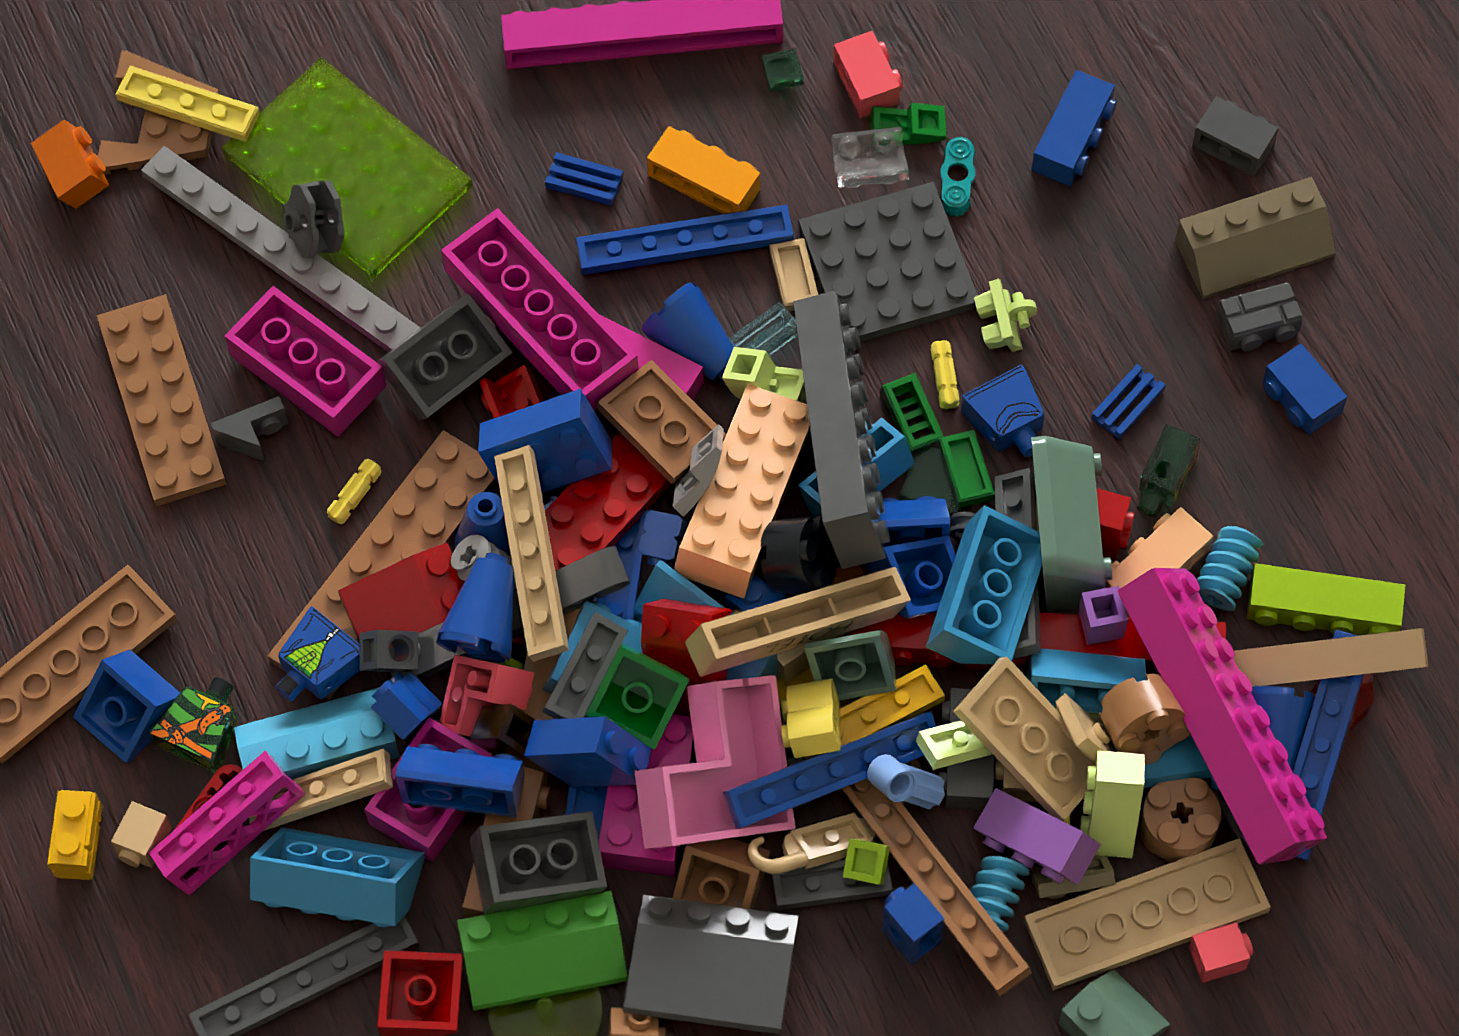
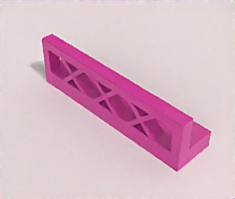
(222, 821)

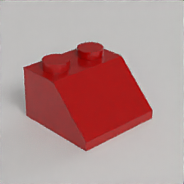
(420, 993)

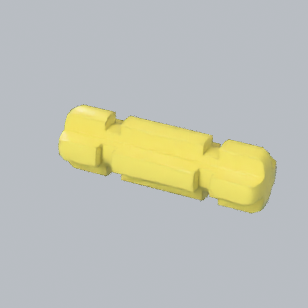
(945, 374)
(354, 491)

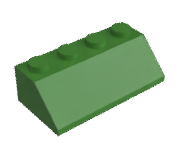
(542, 950)

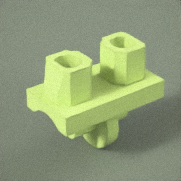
(999, 303)

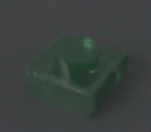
(782, 70)

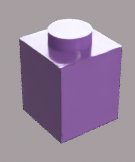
(1102, 615)

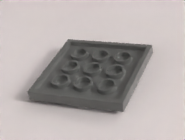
(890, 261)

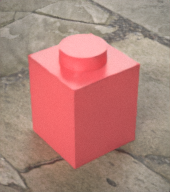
(1220, 952)

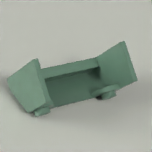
(1068, 521)

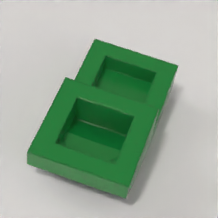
(919, 122)

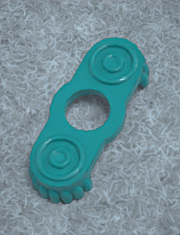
(956, 194)

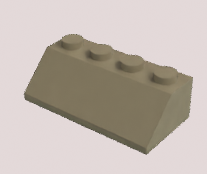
(1256, 238)

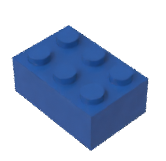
(561, 431)

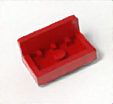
(511, 392)

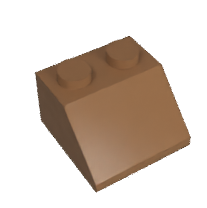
(719, 874)

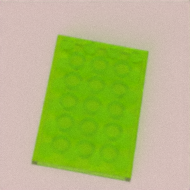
(381, 169)

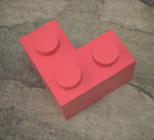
(480, 684)

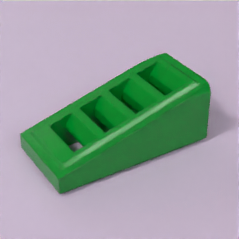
(911, 385)

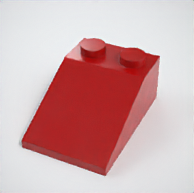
(405, 595)
(664, 634)

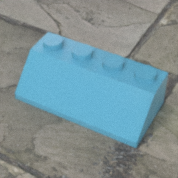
(318, 735)

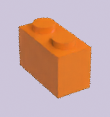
(70, 163)

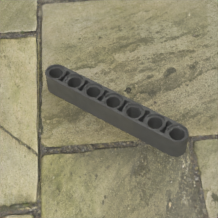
(577, 583)

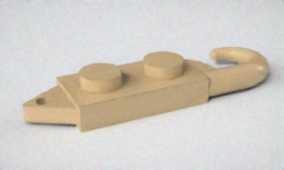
(813, 844)

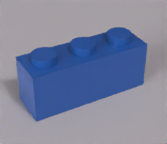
(1074, 128)

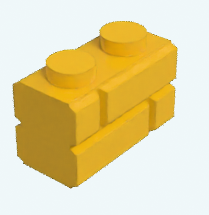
(75, 835)

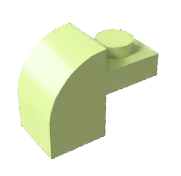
(759, 370)

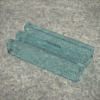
(761, 321)

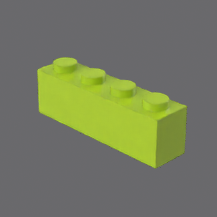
(1324, 601)

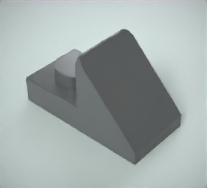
(241, 429)

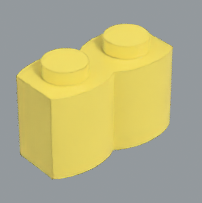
(811, 718)

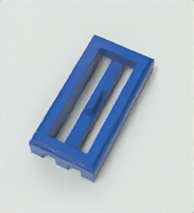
(587, 174)
(1146, 380)

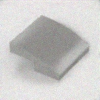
(703, 465)

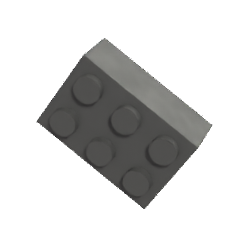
(443, 357)
(537, 861)

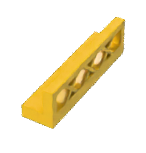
(872, 713)

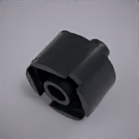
(798, 555)

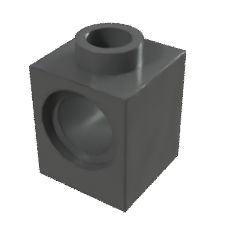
(376, 655)

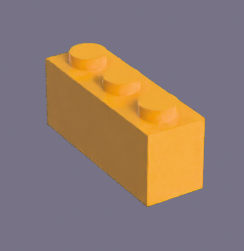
(703, 172)

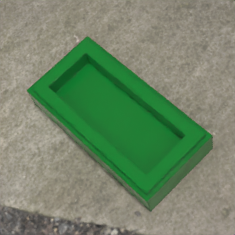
(966, 468)

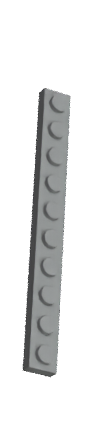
(277, 250)

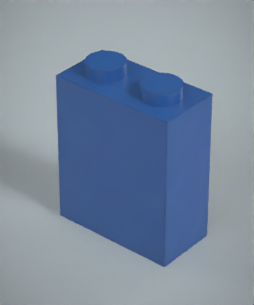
(587, 751)

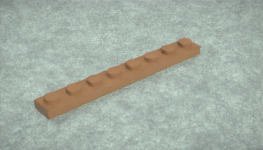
(941, 885)

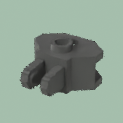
(314, 218)

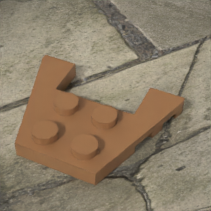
(156, 129)

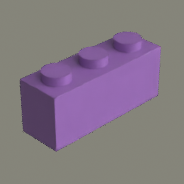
(1036, 838)

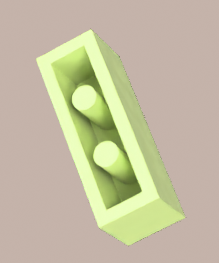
(1113, 802)

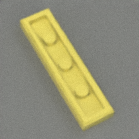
(187, 103)

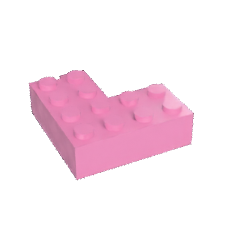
(734, 743)

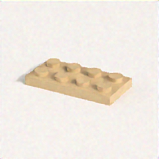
(1027, 737)

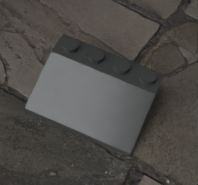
(711, 964)

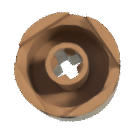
(1143, 717)
(1187, 800)

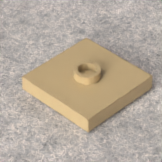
(1084, 730)

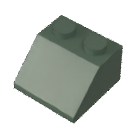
(857, 663)
(1111, 1009)

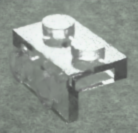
(869, 157)

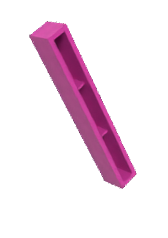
(637, 30)

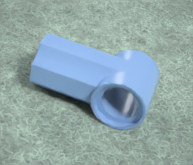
(905, 782)

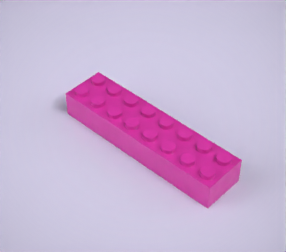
(1223, 714)

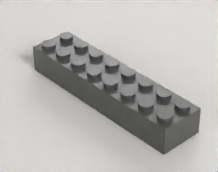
(840, 430)

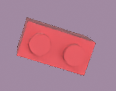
(866, 73)

